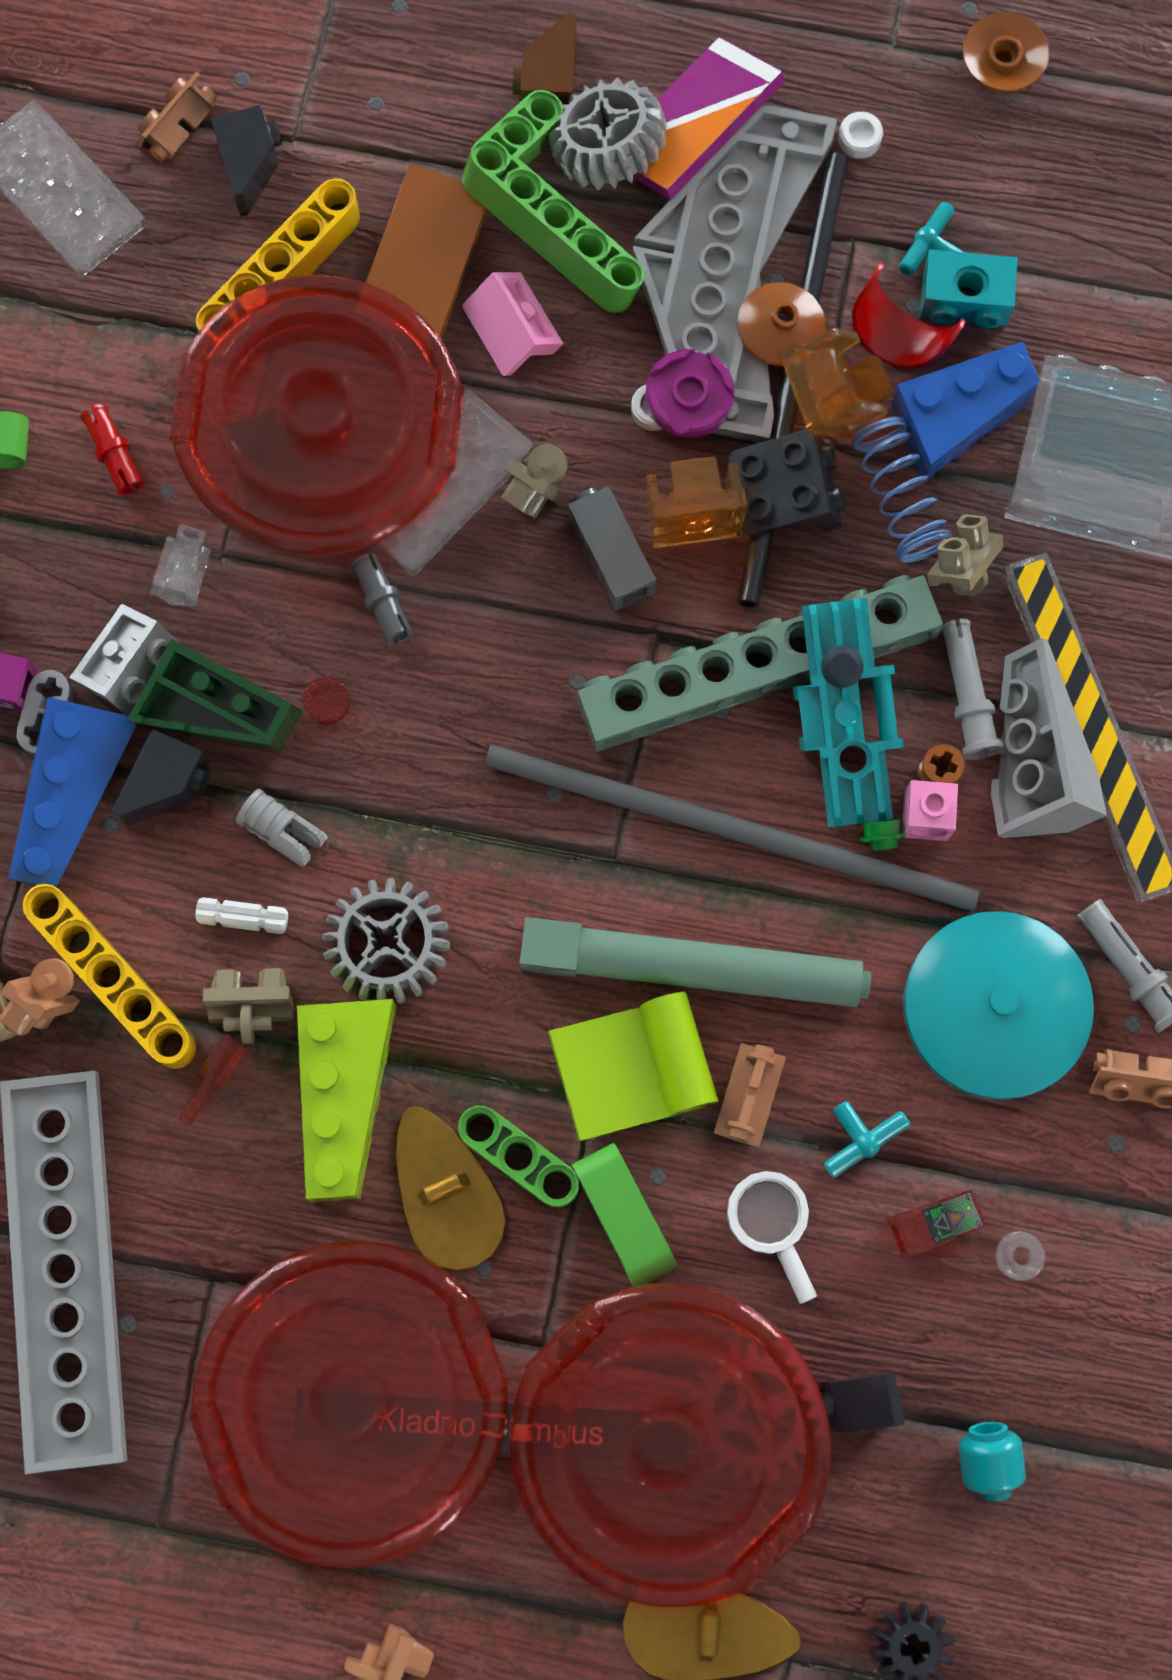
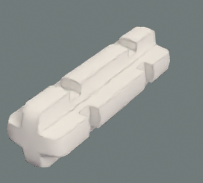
(241, 915)

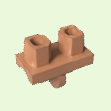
(39, 997)
(395, 1656)

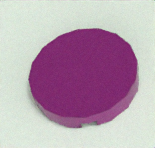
(689, 393)

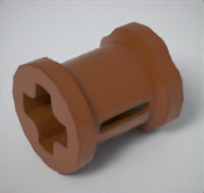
(943, 754)

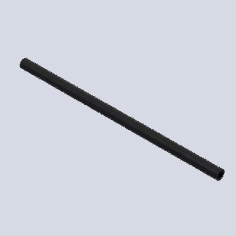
(787, 405)

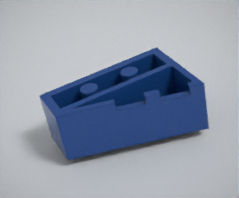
(963, 403)

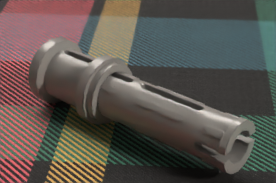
(974, 709)
(1146, 984)

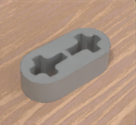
(35, 703)

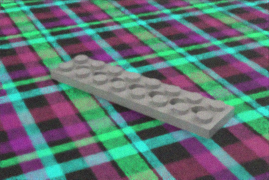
(90, 1290)

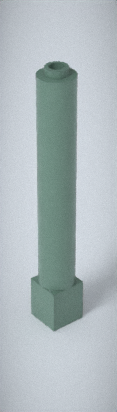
(573, 950)

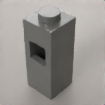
(611, 548)

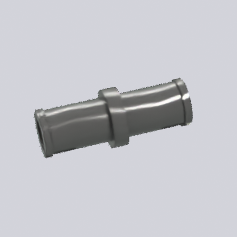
(382, 599)

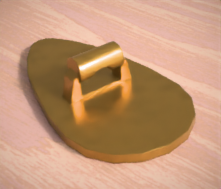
(446, 1193)
(708, 1639)

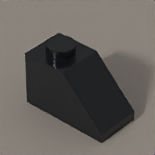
(247, 152)
(161, 779)
(863, 1402)

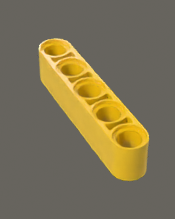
(286, 247)
(94, 960)

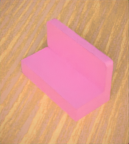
(510, 321)

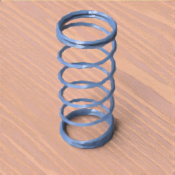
(925, 535)

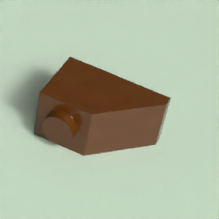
(549, 62)

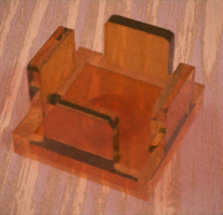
(828, 392)
(698, 505)

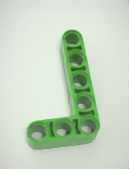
(538, 214)

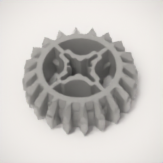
(605, 134)
(400, 924)

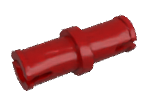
(112, 449)

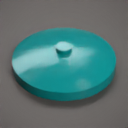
(998, 1005)

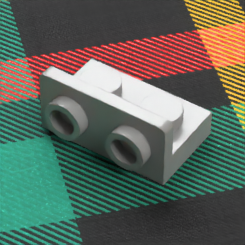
(123, 658)

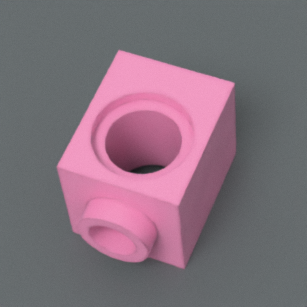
(929, 810)

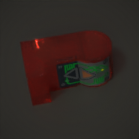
(936, 1223)

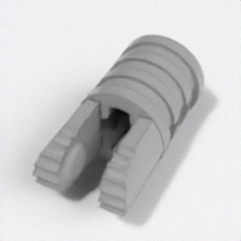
(274, 822)

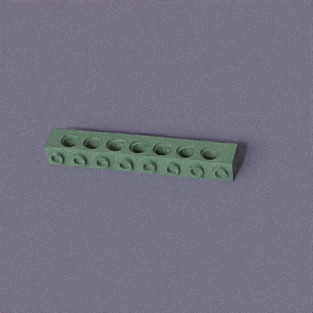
(611, 726)

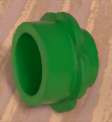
(882, 834)

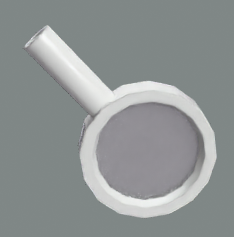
(768, 1217)

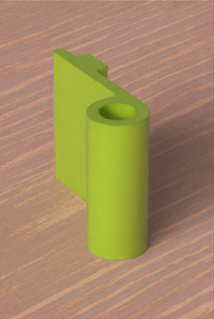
(633, 1067)

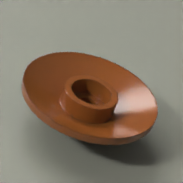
(1007, 37)
(765, 333)

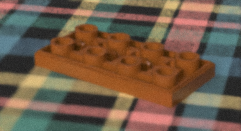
(428, 244)

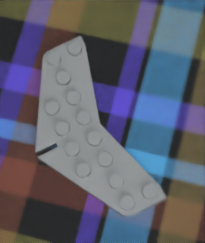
(714, 241)

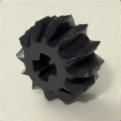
(924, 1631)

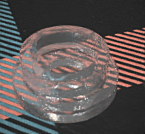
(1005, 1258)

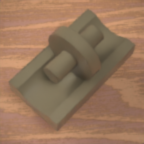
(535, 482)
(966, 557)
(248, 1007)

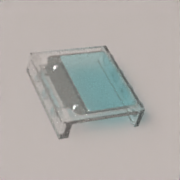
(1098, 457)

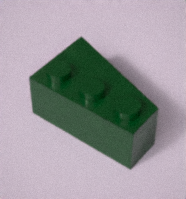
(211, 702)

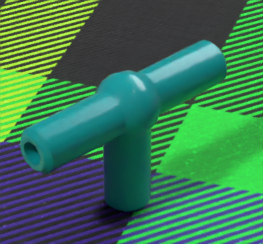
(928, 238)
(865, 1142)

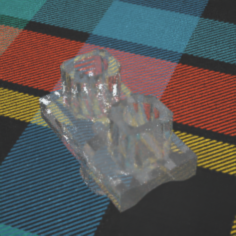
(181, 567)

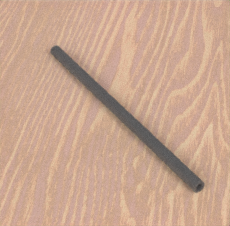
(732, 828)

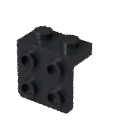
(789, 483)

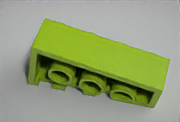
(341, 1080)

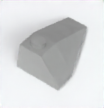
(1046, 766)

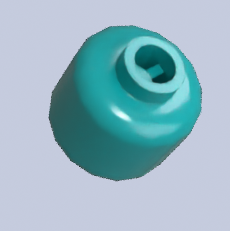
(991, 1460)

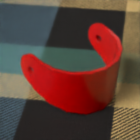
(895, 335)

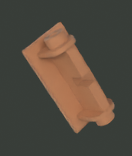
(163, 130)
(1122, 1080)
(750, 1094)

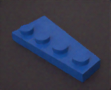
(67, 778)

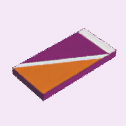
(706, 110)

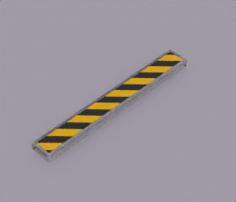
(1128, 809)

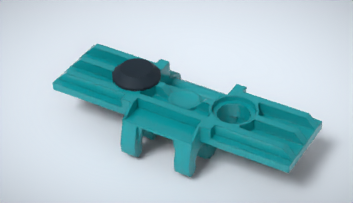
(832, 715)

